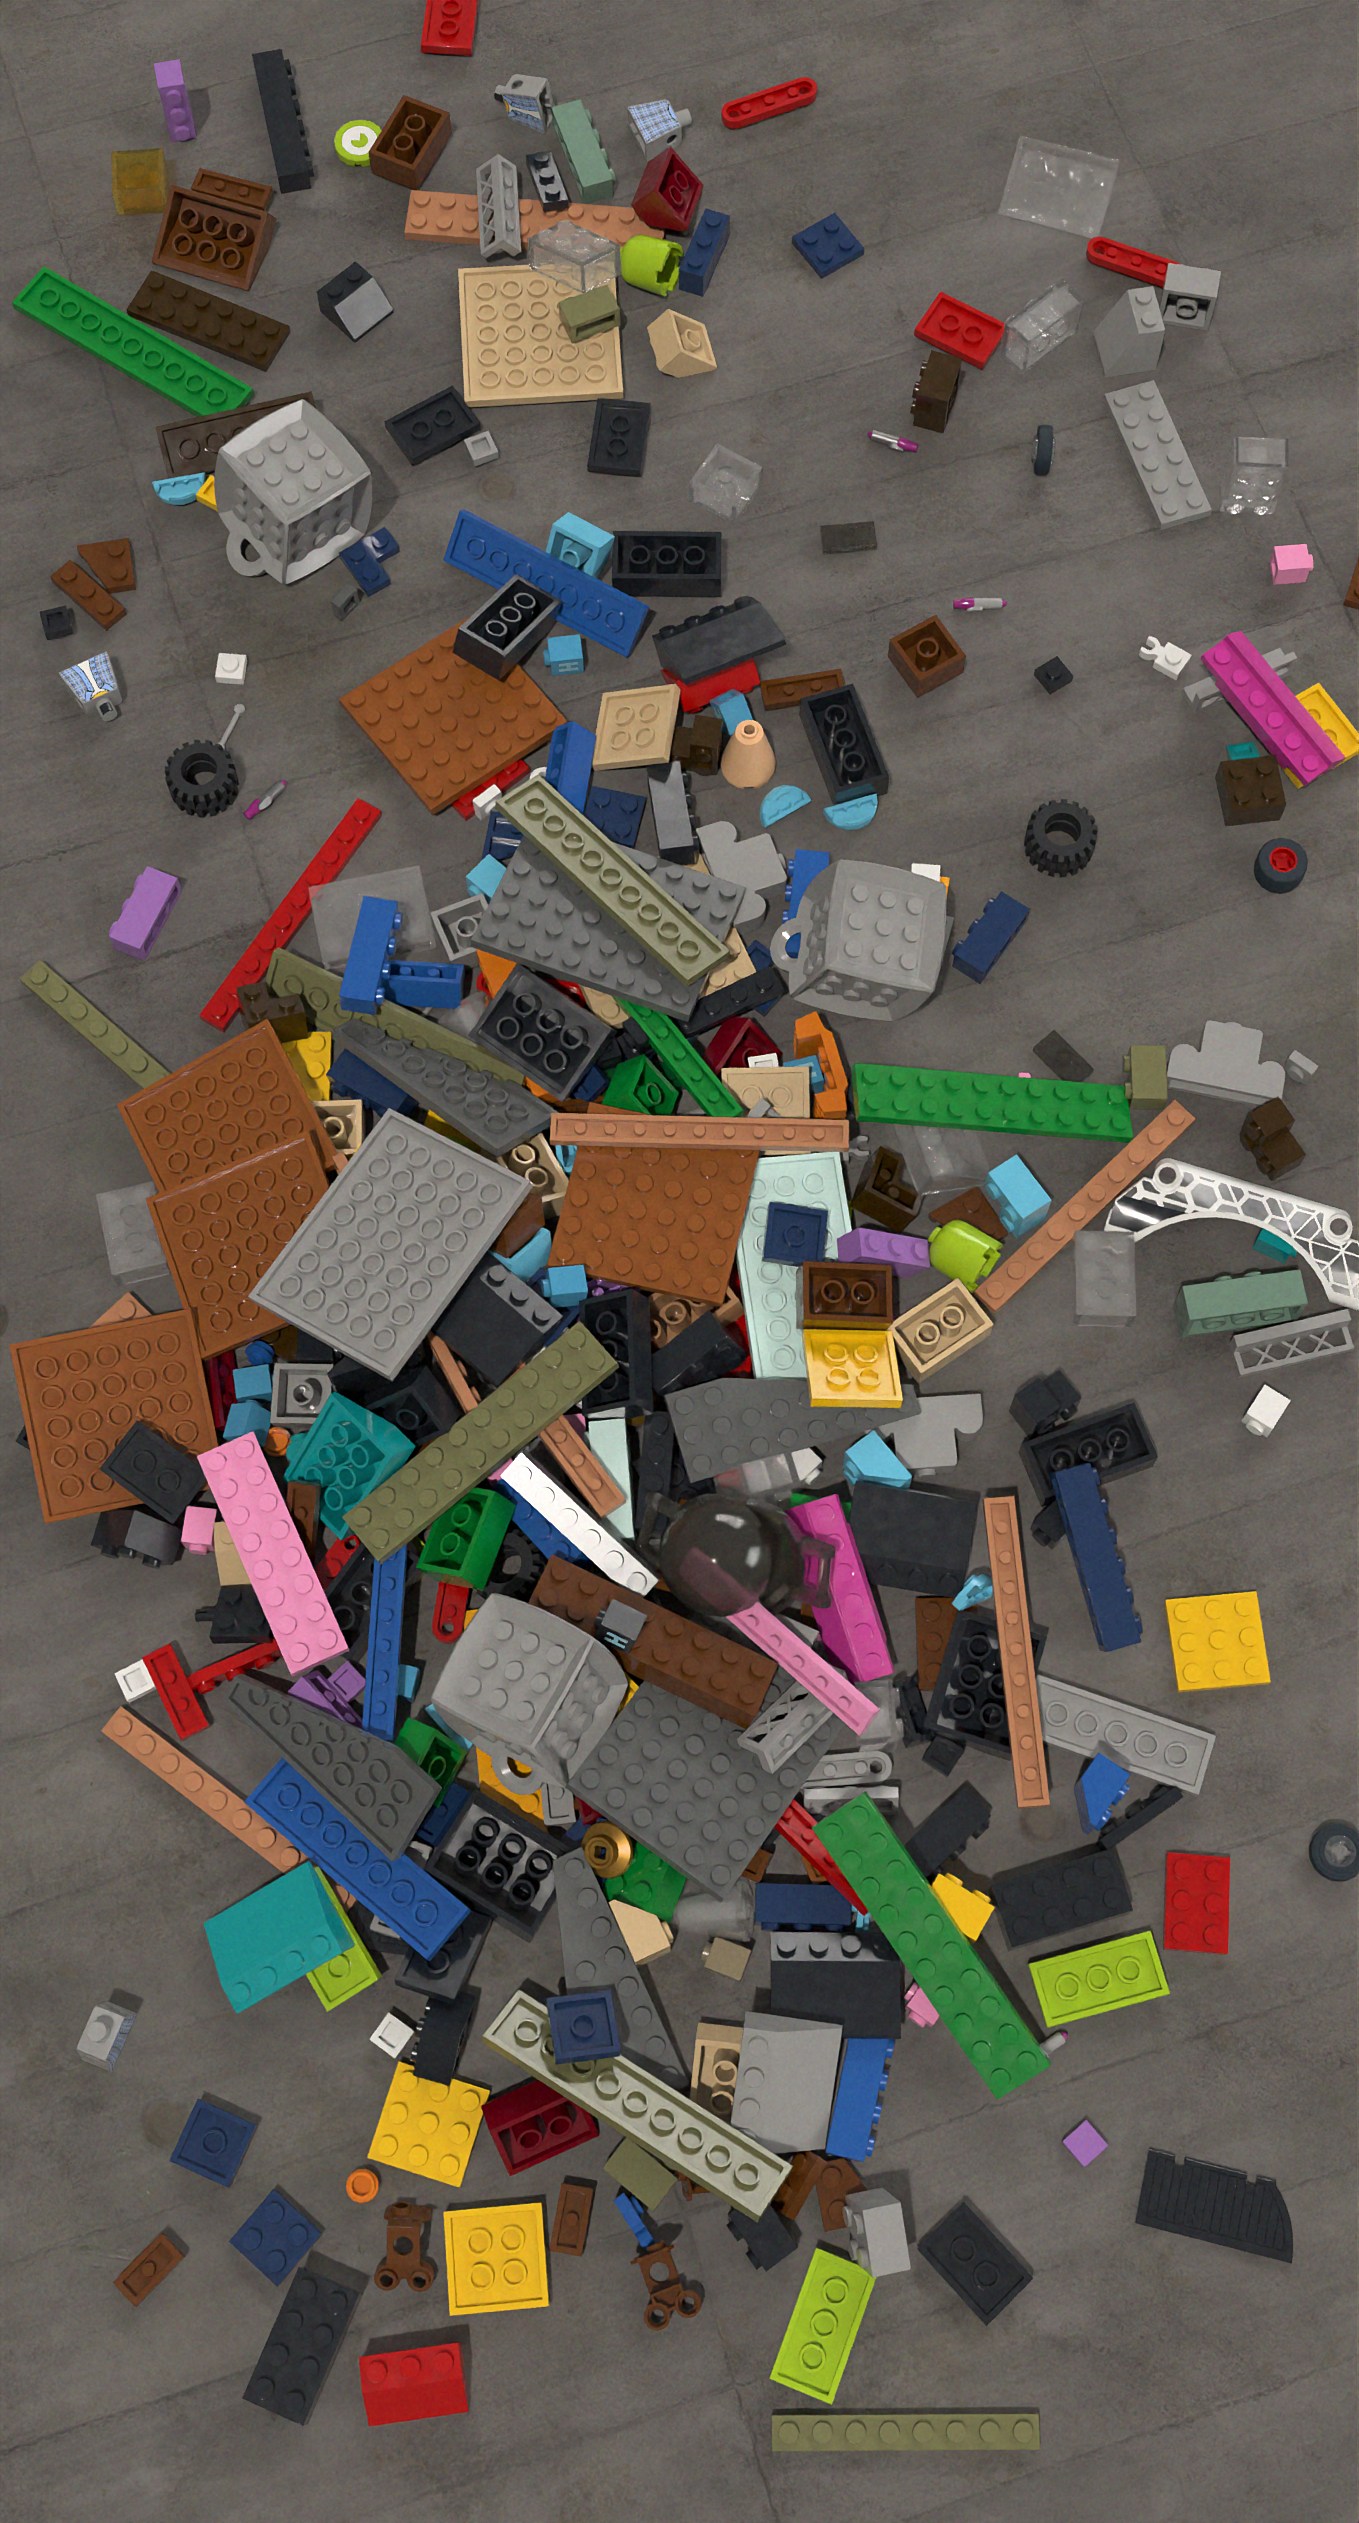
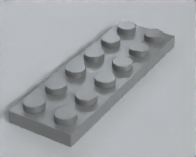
(1157, 455)
(1125, 1735)

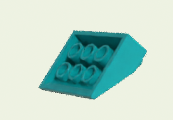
(349, 1456)
(275, 1937)

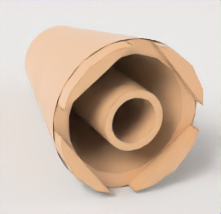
(748, 757)

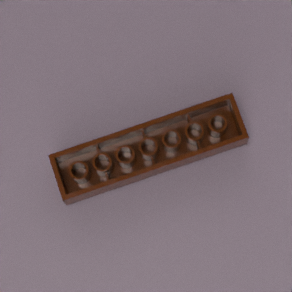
(668, 1648)

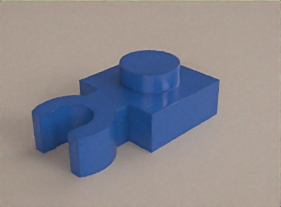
(631, 2211)

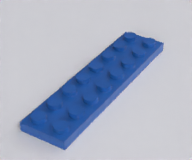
(586, 602)
(393, 1891)

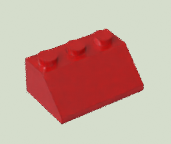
(699, 692)
(413, 2384)

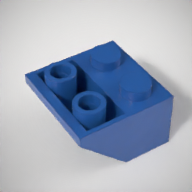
(1097, 1789)

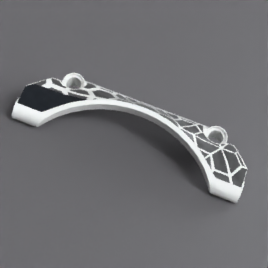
(1208, 1194)

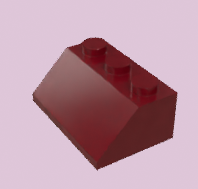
(667, 192)
(736, 1042)
(535, 2125)

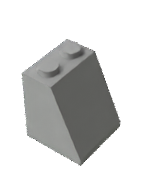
(1131, 334)

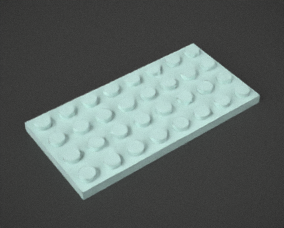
(769, 1287)

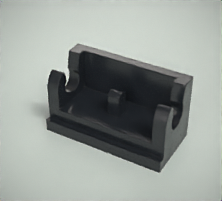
(912, 1713)

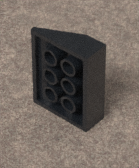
(717, 640)
(542, 1032)
(496, 1321)
(354, 1379)
(912, 1537)
(969, 1687)
(498, 1865)
(837, 1981)

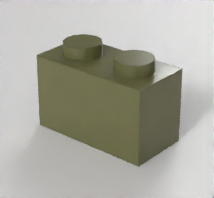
(589, 313)
(1146, 1077)
(641, 2173)

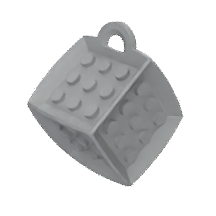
(292, 493)
(865, 940)
(529, 1691)

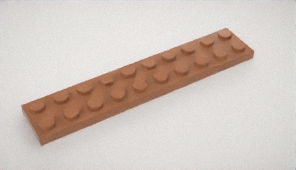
(456, 219)

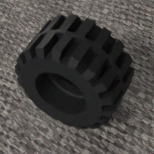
(194, 760)
(1063, 818)
(532, 1566)

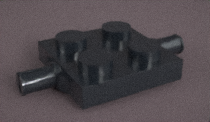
(237, 1617)

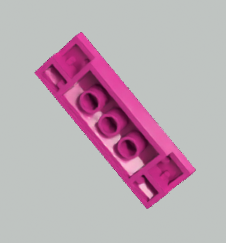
(1271, 708)
(852, 1623)

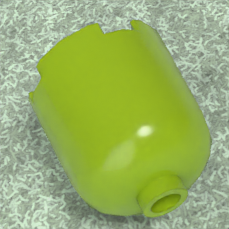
(651, 263)
(963, 1252)

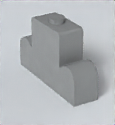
(745, 863)
(1226, 1066)
(927, 1440)

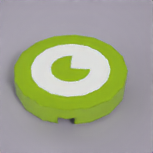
(355, 141)

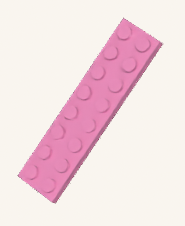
(273, 1554)

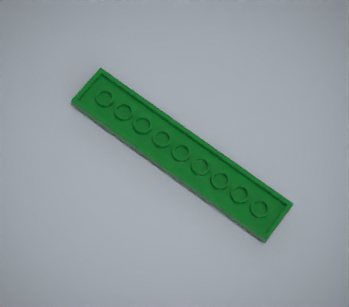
(130, 346)
(990, 1103)
(931, 1945)

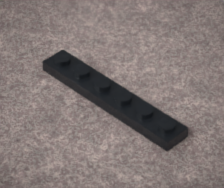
(722, 1006)

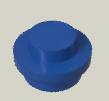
(259, 1353)

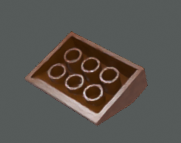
(213, 238)

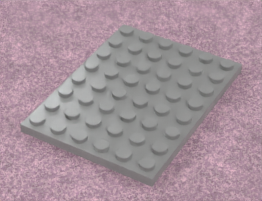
(390, 1243)

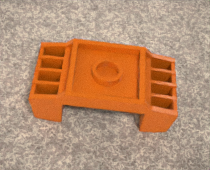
(814, 1039)

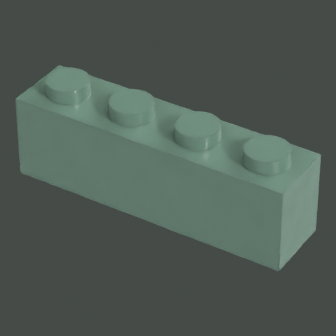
(582, 151)

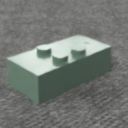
(1240, 1303)

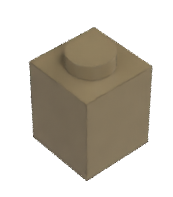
(725, 1959)

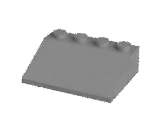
(785, 2081)

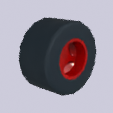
(1277, 855)

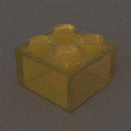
(139, 180)

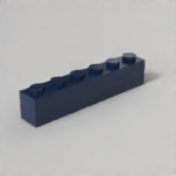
(1096, 1557)

